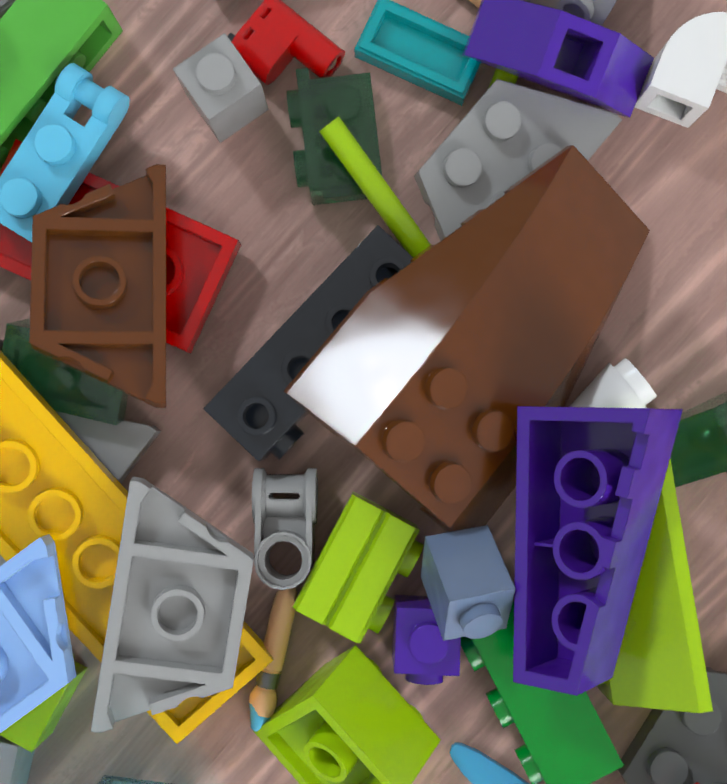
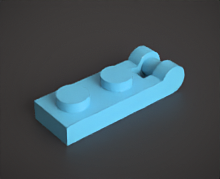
(58, 149)

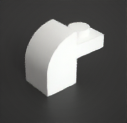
(688, 71)

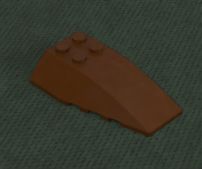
(470, 330)

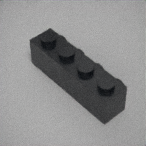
(254, 401)

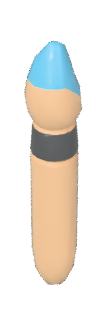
(264, 696)

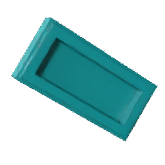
(417, 50)

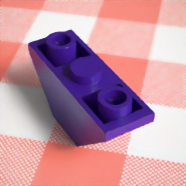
(560, 53)

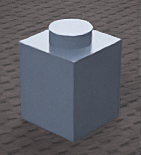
(466, 583)

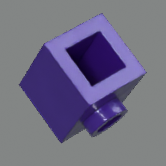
(418, 643)

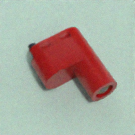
(277, 36)

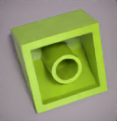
(349, 727)

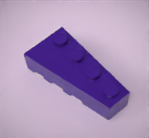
(582, 535)

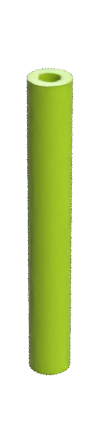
(374, 186)

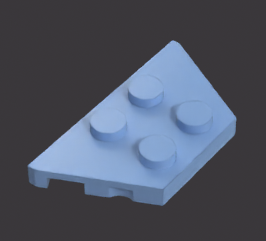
(33, 631)

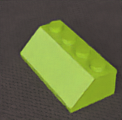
(662, 645)

